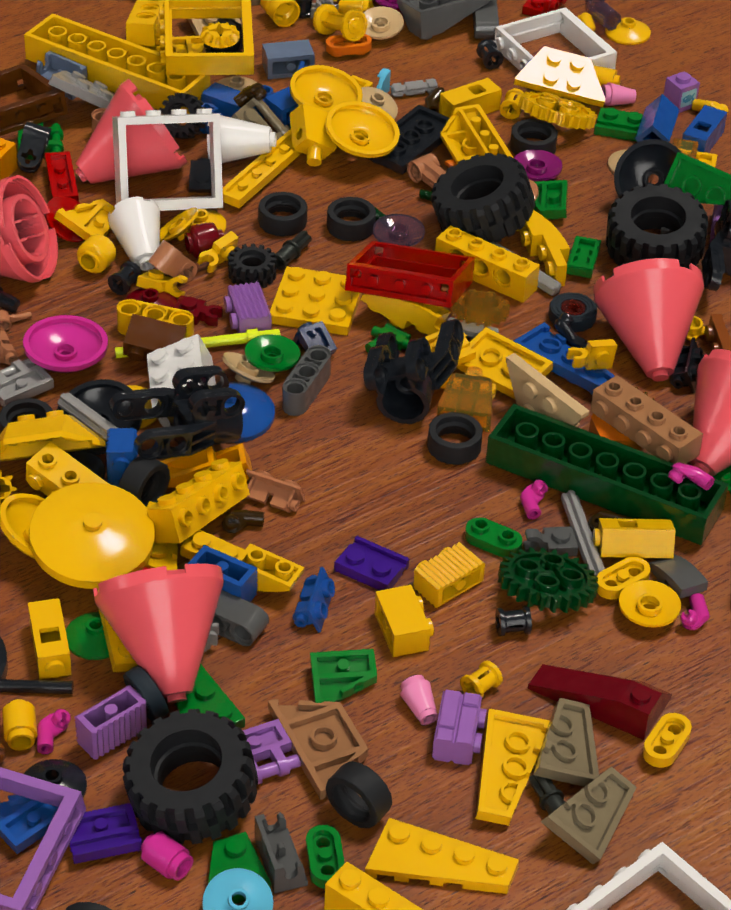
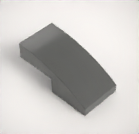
(680, 575)

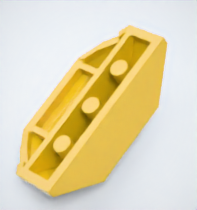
(471, 134)
(30, 435)

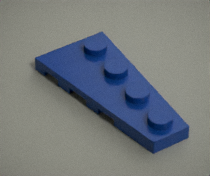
(555, 349)

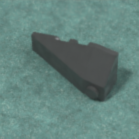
(434, 17)

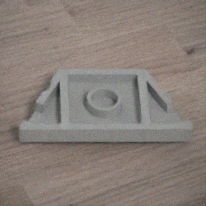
(78, 86)

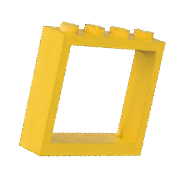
(206, 62)

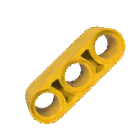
(159, 312)

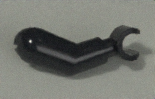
(563, 327)

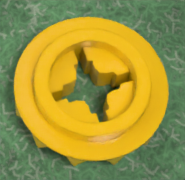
(211, 35)

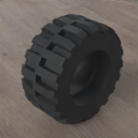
(484, 197)
(652, 209)
(185, 740)

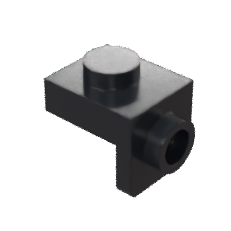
(200, 176)

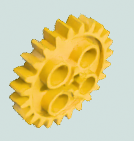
(545, 106)

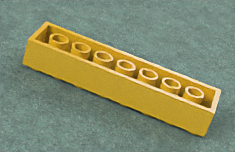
(110, 60)

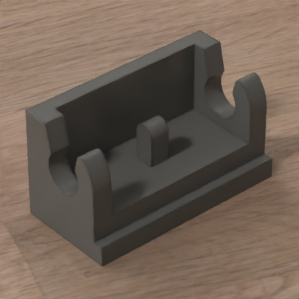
(279, 854)

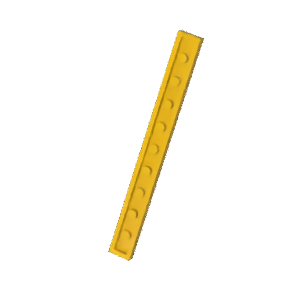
(265, 167)

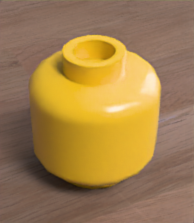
(96, 253)

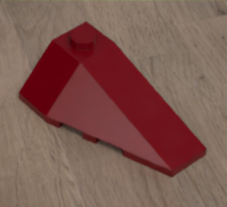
(613, 700)

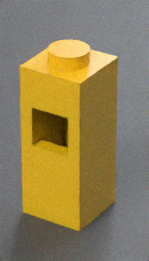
(480, 92)
(635, 538)
(49, 639)

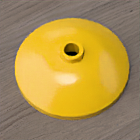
(324, 87)
(362, 129)
(16, 517)

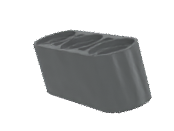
(485, 21)
(306, 380)
(239, 619)

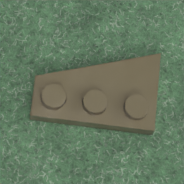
(569, 745)
(592, 814)

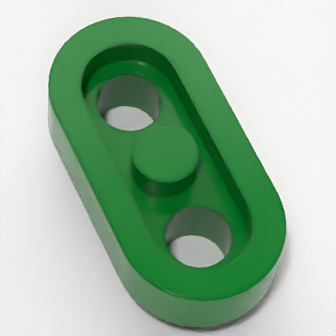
(492, 537)
(325, 859)

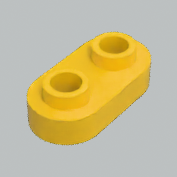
(620, 575)
(662, 745)

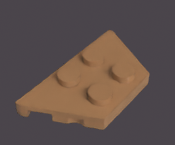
(320, 737)

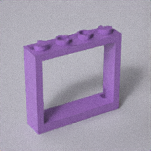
(55, 841)

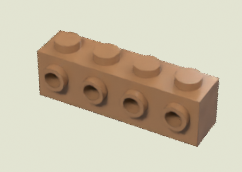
(646, 421)

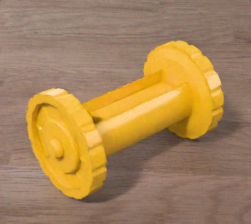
(351, 24)

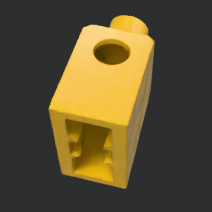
(310, 133)

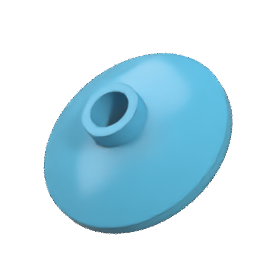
(233, 882)

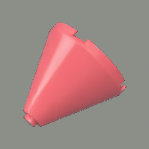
(148, 145)
(26, 242)
(651, 310)
(713, 411)
(164, 620)

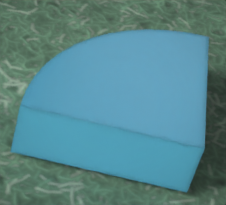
(384, 82)

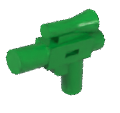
(401, 336)

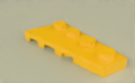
(508, 759)
(427, 855)

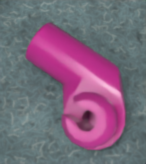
(693, 473)
(532, 496)
(697, 615)
(50, 728)

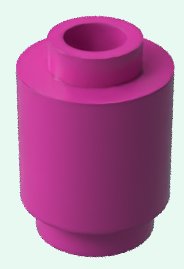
(166, 856)

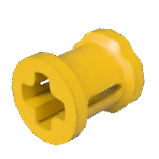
(509, 102)
(481, 679)

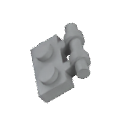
(23, 381)

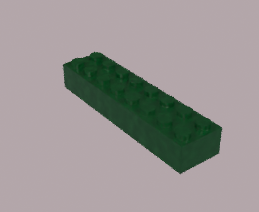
(602, 472)

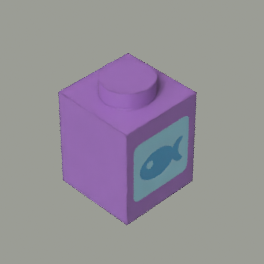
(681, 90)

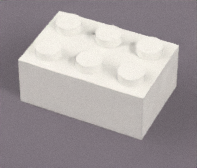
(168, 360)

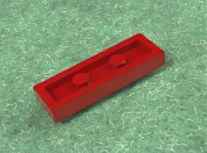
(61, 175)

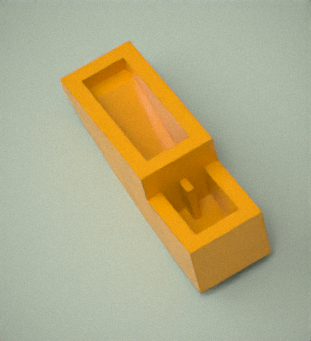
(184, 467)

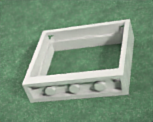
(563, 21)
(176, 116)
(648, 863)

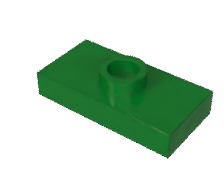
(583, 256)

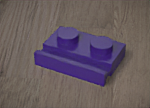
(371, 564)
(105, 834)

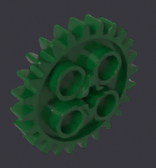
(547, 580)

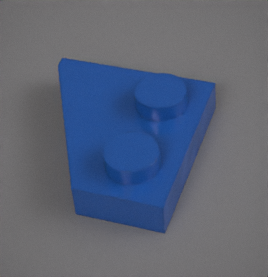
(24, 821)

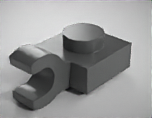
(552, 538)

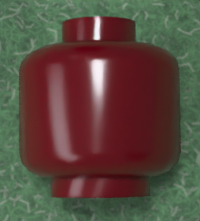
(201, 237)

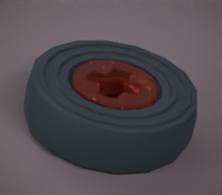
(578, 306)
(145, 686)

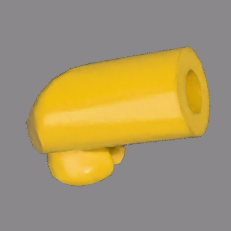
(698, 104)

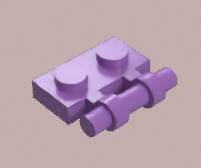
(271, 741)

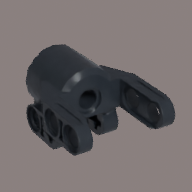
(718, 256)
(408, 382)
(194, 413)

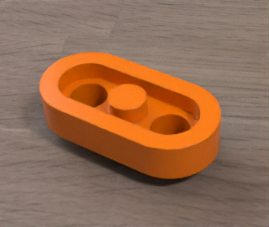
(338, 46)

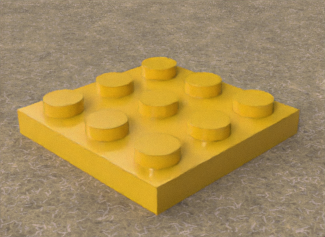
(313, 298)

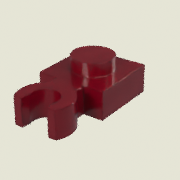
(200, 310)

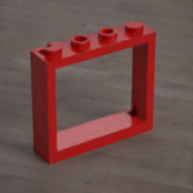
(410, 274)

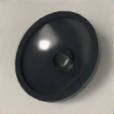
(641, 162)
(97, 395)

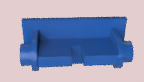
(314, 600)

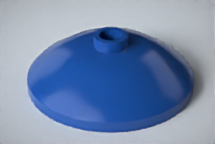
(257, 413)

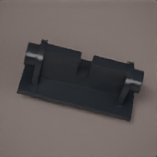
(687, 365)

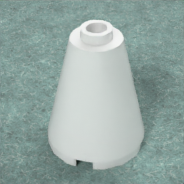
(243, 139)
(137, 229)

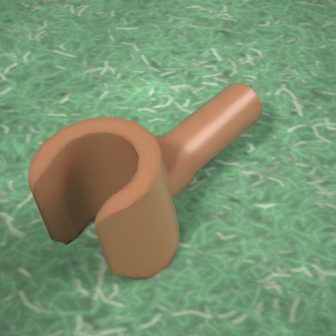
(6, 319)

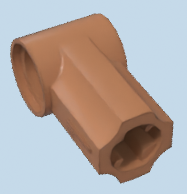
(425, 169)

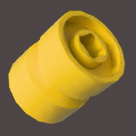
(282, 12)

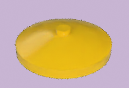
(91, 534)

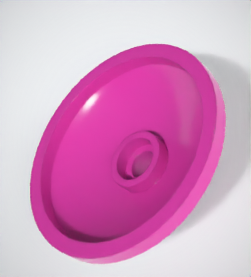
(65, 343)

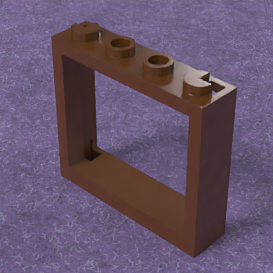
(33, 109)

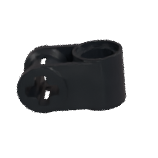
(33, 143)

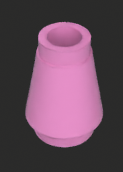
(618, 94)
(419, 698)

